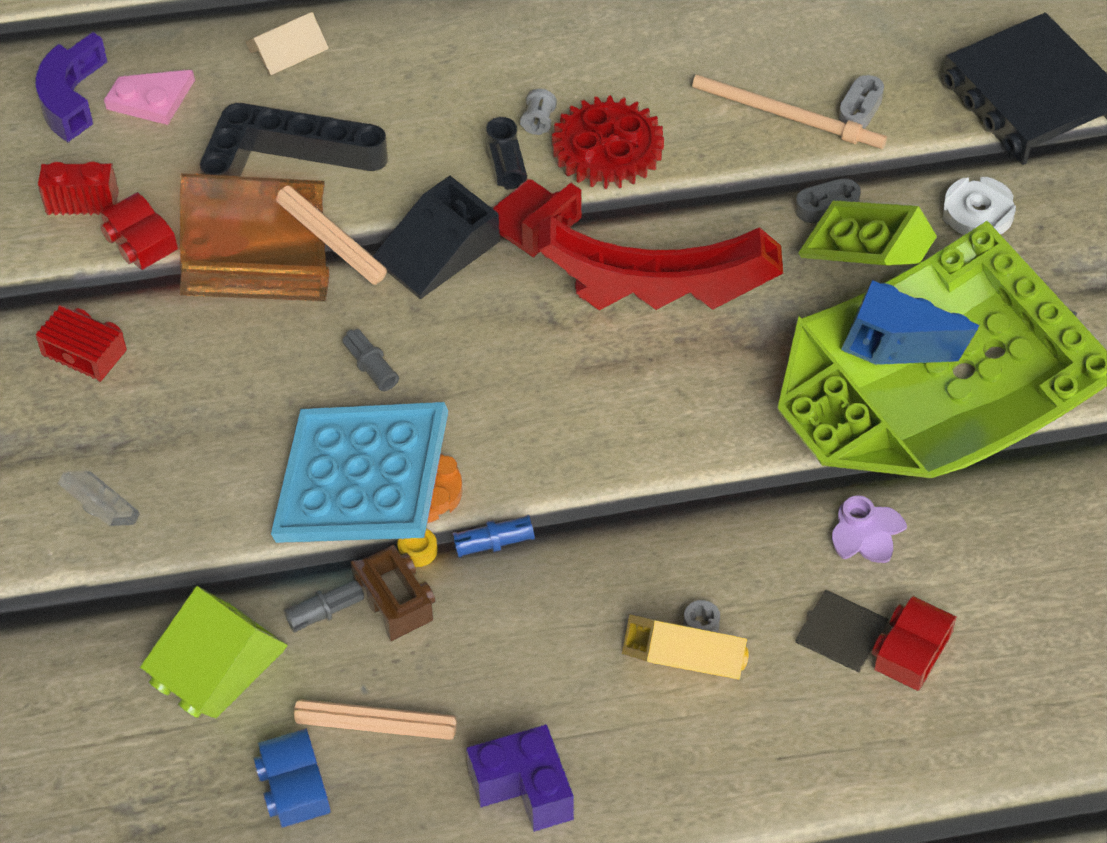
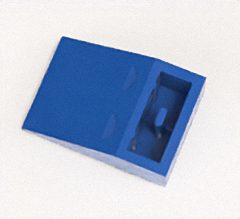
(905, 329)

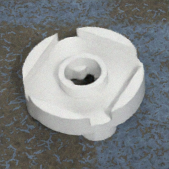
(988, 192)

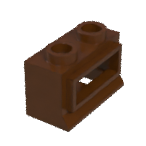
(398, 618)

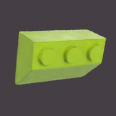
(870, 234)

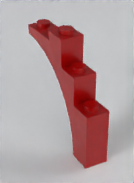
(659, 277)

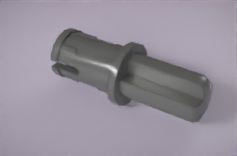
(370, 360)
(323, 605)

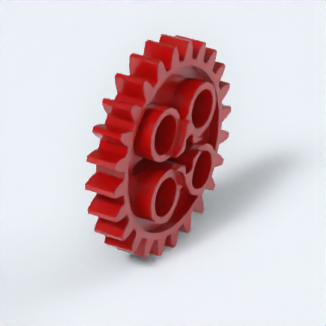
(607, 142)

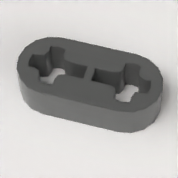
(822, 196)

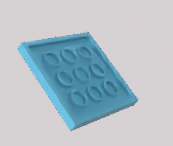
(361, 473)

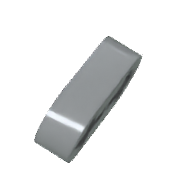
(855, 100)

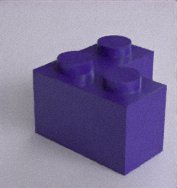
(524, 767)

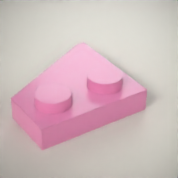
(150, 95)

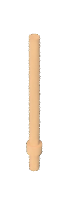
(850, 131)

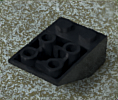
(439, 237)

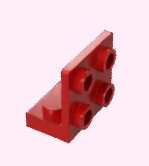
(531, 204)

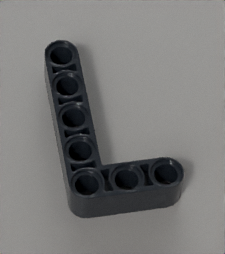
(291, 135)

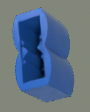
(293, 777)

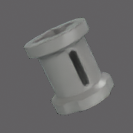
(534, 110)

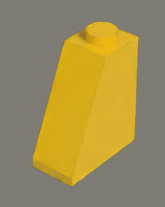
(685, 647)

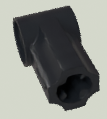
(505, 153)

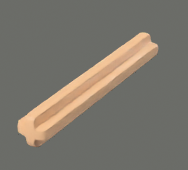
(331, 235)
(375, 719)

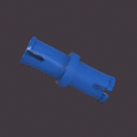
(493, 536)

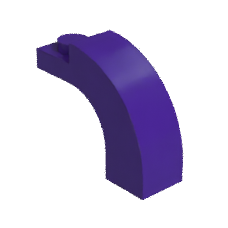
(56, 79)

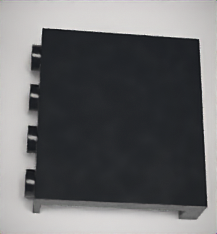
(1028, 84)

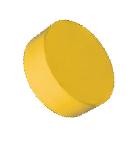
(419, 549)

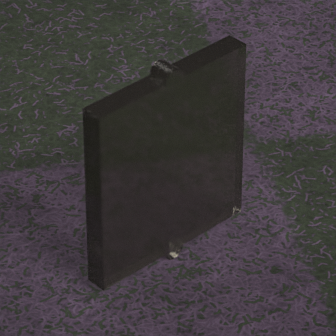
(841, 630)

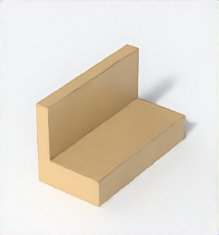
(289, 43)

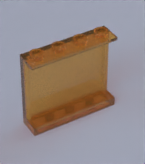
(245, 243)

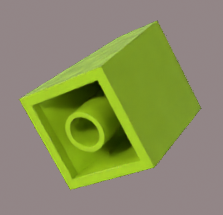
(210, 654)

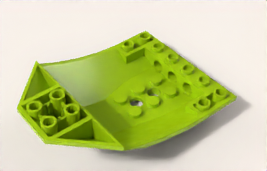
(921, 414)

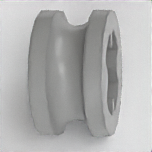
(707, 611)

